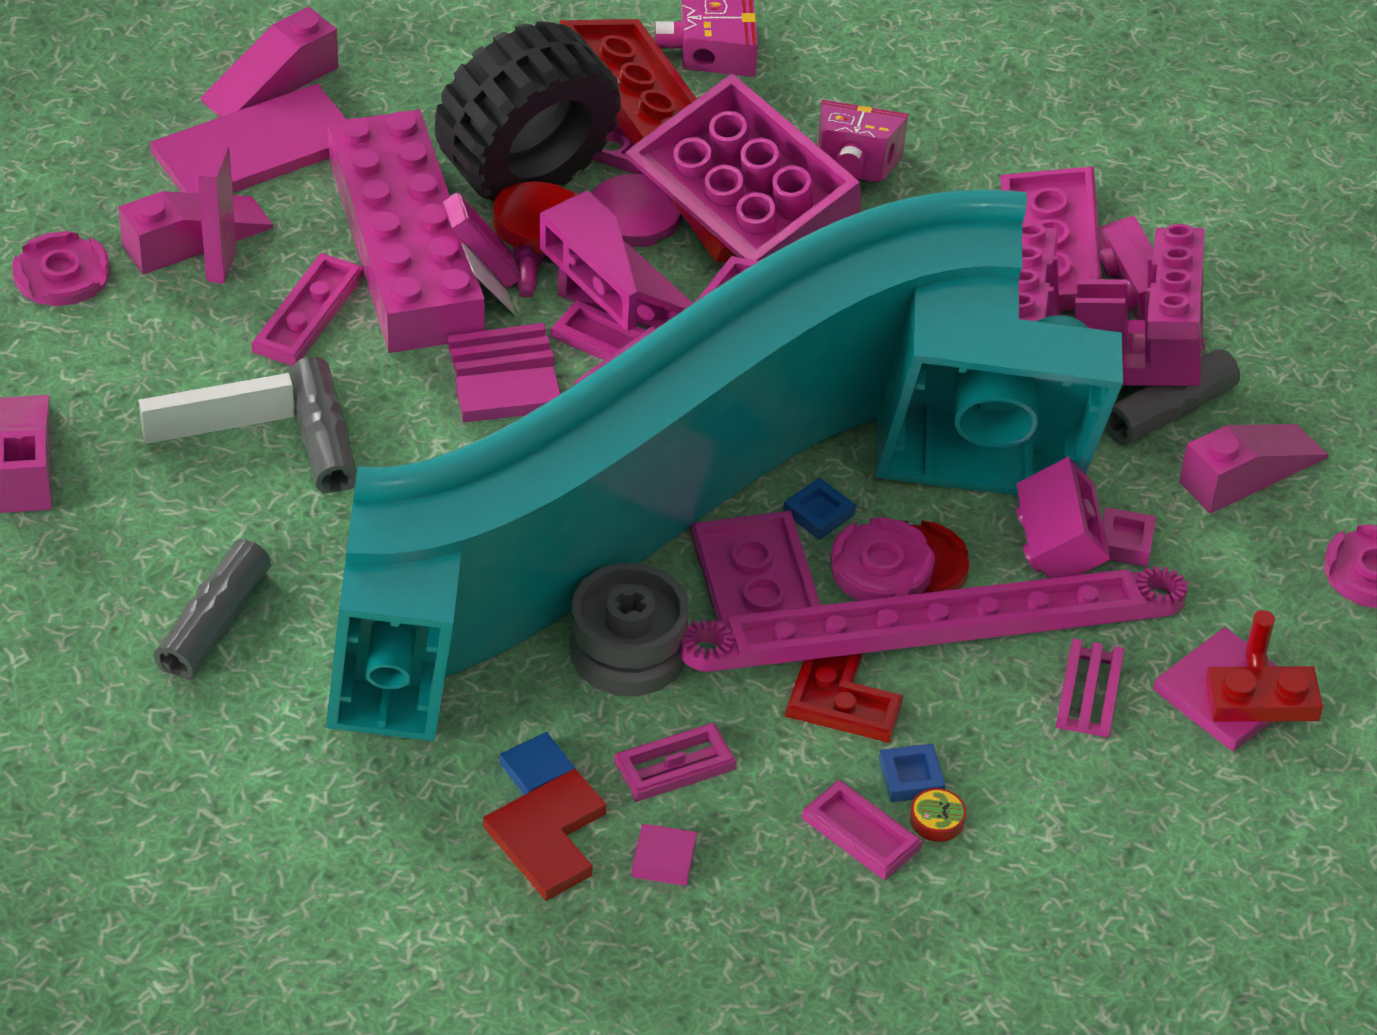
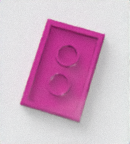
(753, 564)

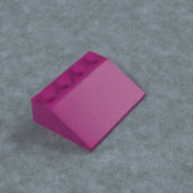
(746, 171)

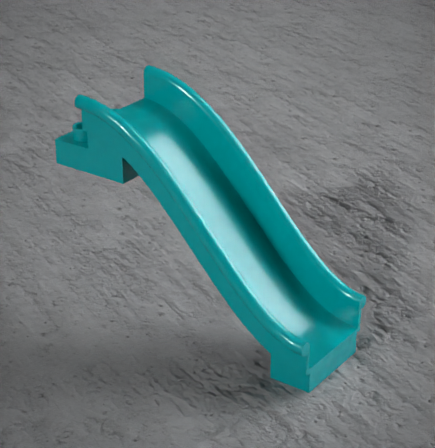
(859, 322)

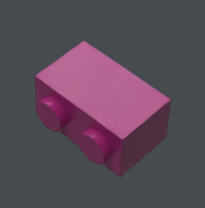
(1062, 521)

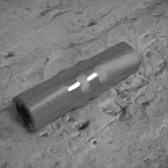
(1161, 405)
(322, 425)
(212, 609)

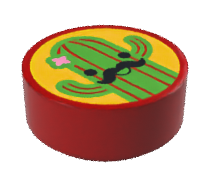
(937, 814)

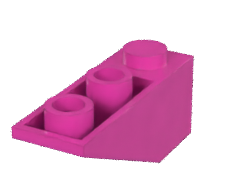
(25, 454)

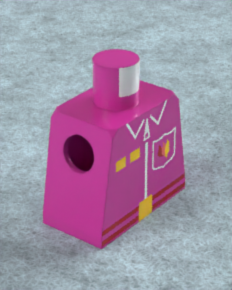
(713, 36)
(862, 138)

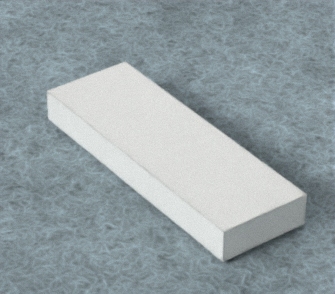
(216, 408)

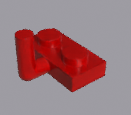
(1263, 690)

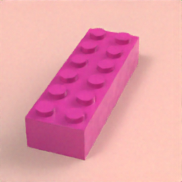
(403, 231)

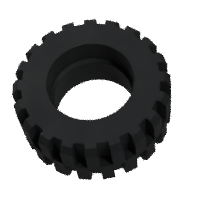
(527, 109)

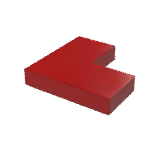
(830, 698)
(536, 832)

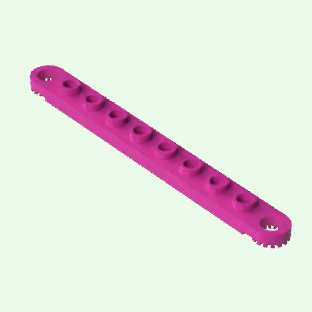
(932, 618)

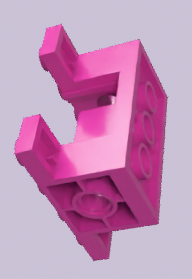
(1154, 350)

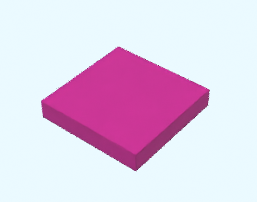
(1187, 691)

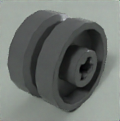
(628, 629)

